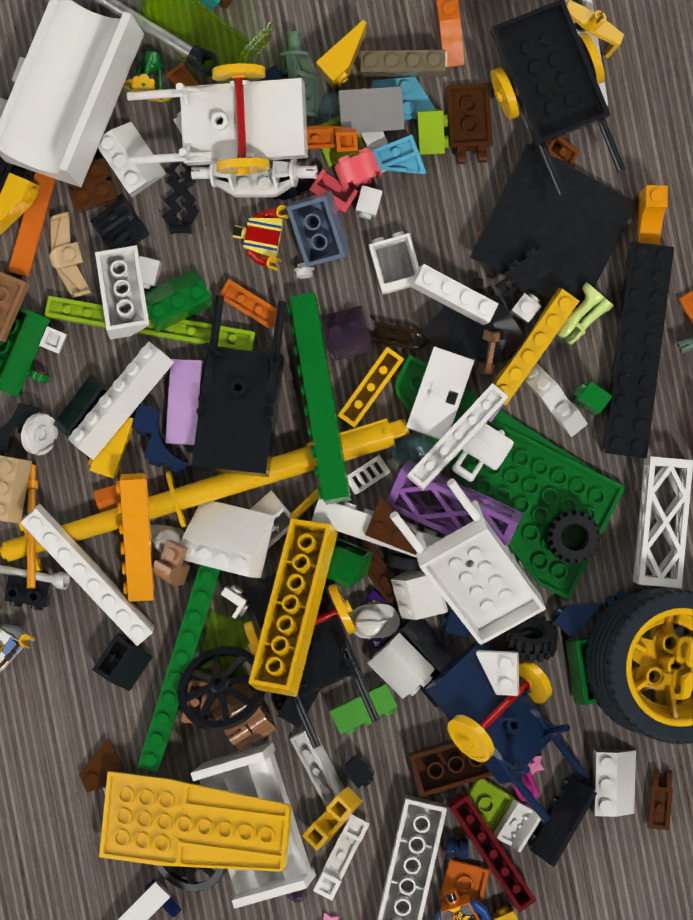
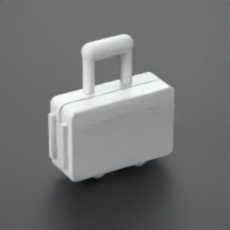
(486, 446)

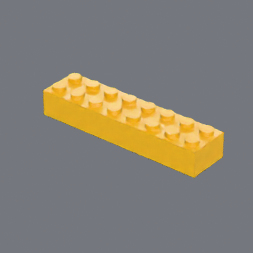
(293, 607)

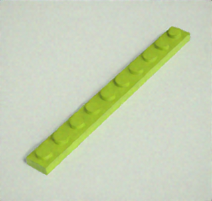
(183, 331)

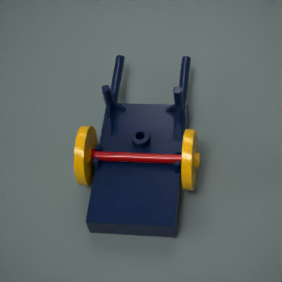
(483, 720)

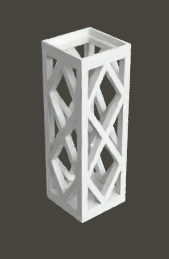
(676, 539)

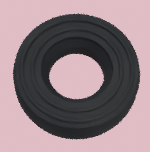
(403, 561)

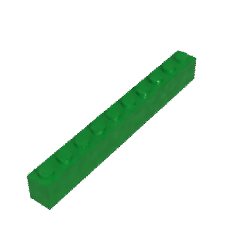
(320, 399)
(182, 656)

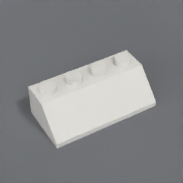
(122, 291)

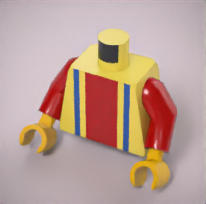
(263, 236)

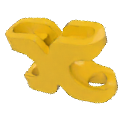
(683, 676)

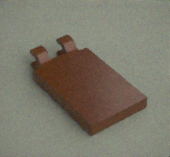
(469, 120)

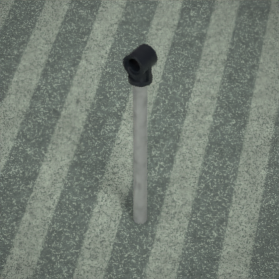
(195, 55)

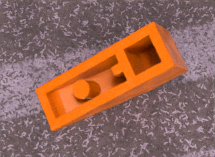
(450, 31)

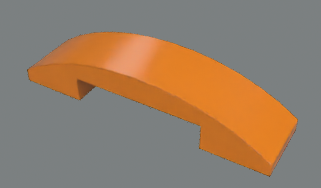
(332, 137)

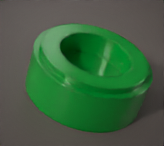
(39, 376)

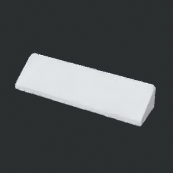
(318, 767)

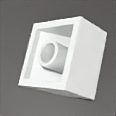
(417, 596)

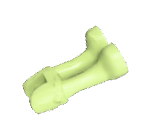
(572, 328)

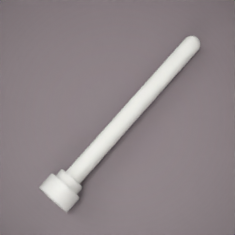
(59, 580)

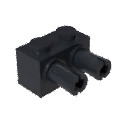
(18, 593)

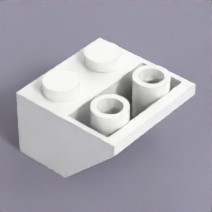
(272, 505)

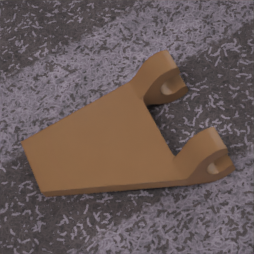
(488, 367)

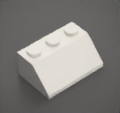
(117, 148)
(613, 782)

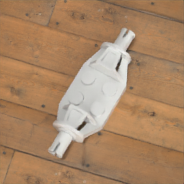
(258, 184)

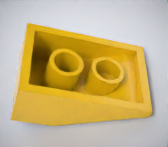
(339, 60)

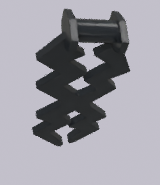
(180, 191)

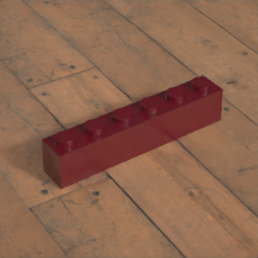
(491, 852)

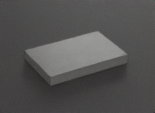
(372, 109)

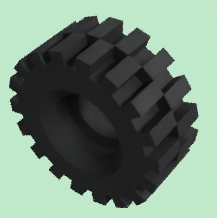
(532, 639)

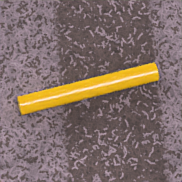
(305, 505)

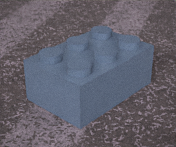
(318, 229)

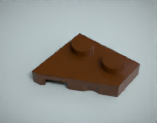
(104, 760)

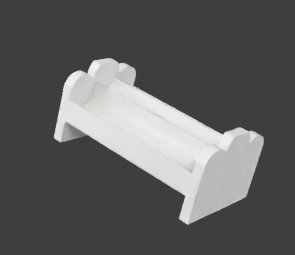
(257, 775)

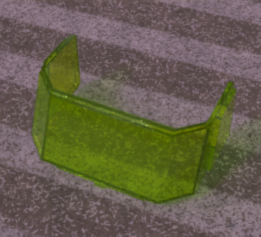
(199, 25)

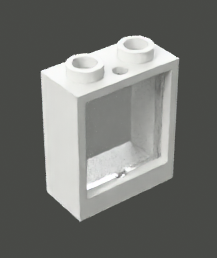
(393, 261)

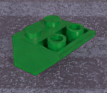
(348, 563)

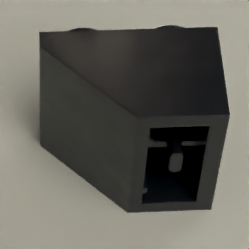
(122, 662)

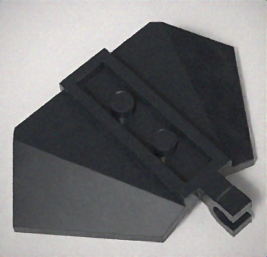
(464, 336)

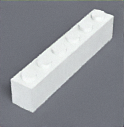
(120, 400)

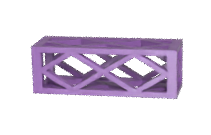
(440, 521)

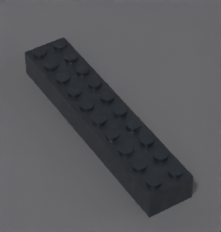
(637, 349)

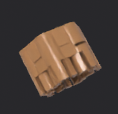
(251, 730)

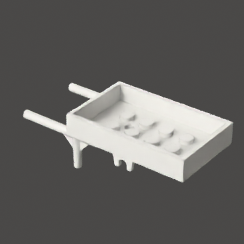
(476, 574)

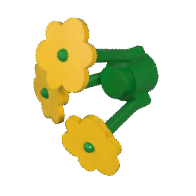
(142, 82)

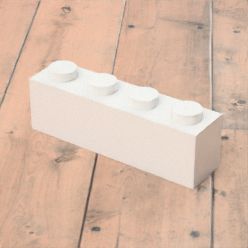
(454, 294)

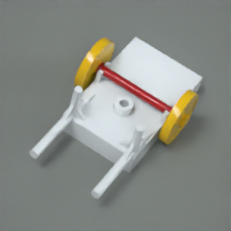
(258, 123)

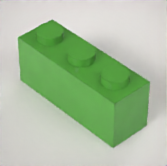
(354, 713)

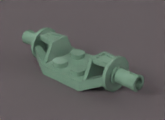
(292, 70)

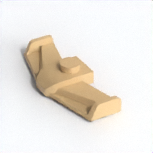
(66, 256)

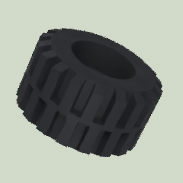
(591, 542)

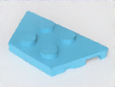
(412, 94)

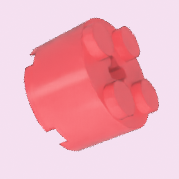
(357, 170)

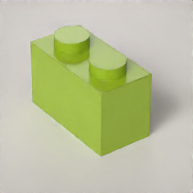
(431, 131)

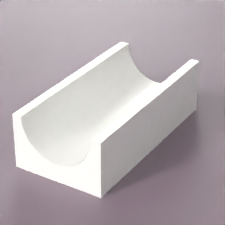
(67, 90)

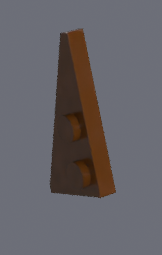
(384, 529)

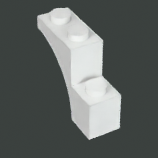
(555, 400)

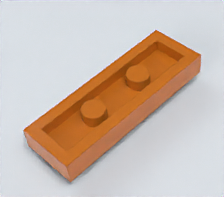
(249, 304)

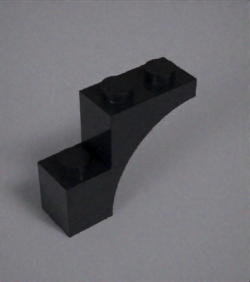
(17, 421)

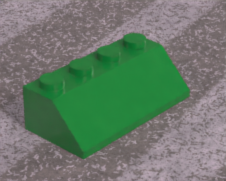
(20, 349)

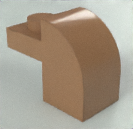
(171, 565)

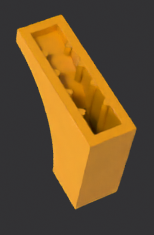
(651, 211)

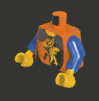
(461, 908)

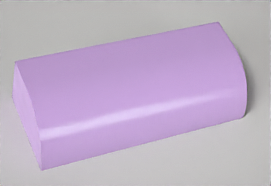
(183, 401)

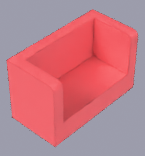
(328, 183)

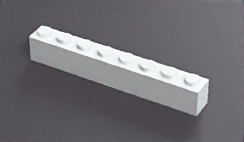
(88, 574)

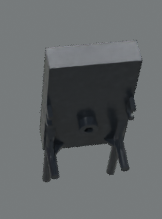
(238, 426)

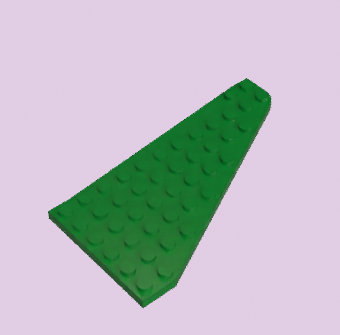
(535, 481)

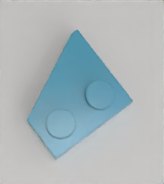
(400, 156)

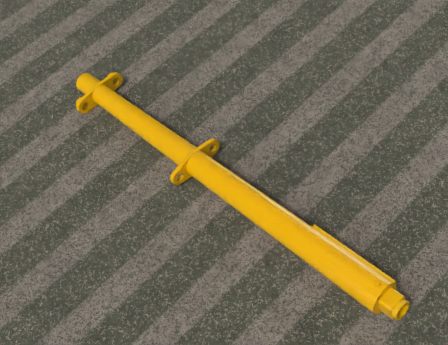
(355, 443)

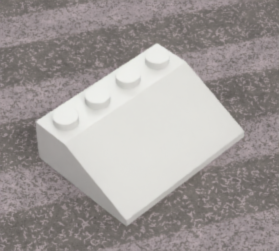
(228, 538)

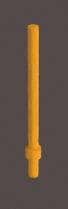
(32, 487)

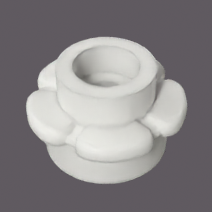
(303, 271)

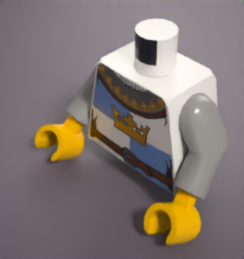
(12, 641)

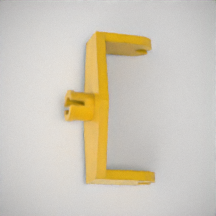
(596, 25)

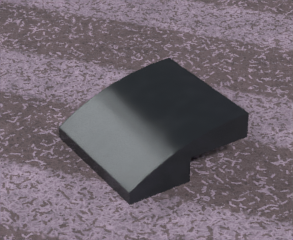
(119, 226)

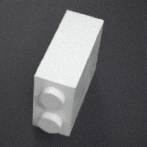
(401, 666)

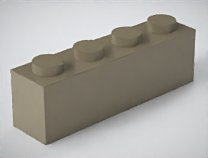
(404, 63)

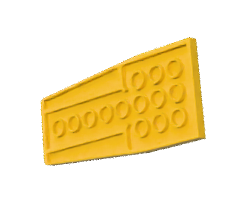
(191, 825)

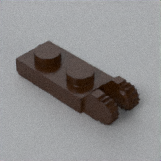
(660, 802)

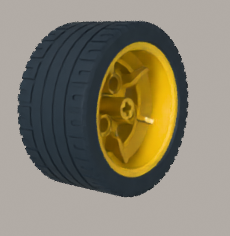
(619, 641)

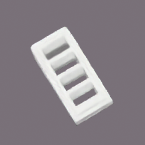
(385, 469)

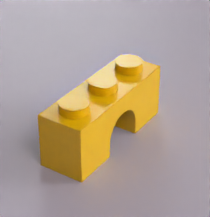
(332, 819)

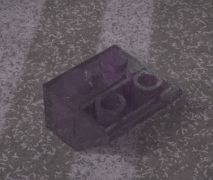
(347, 333)

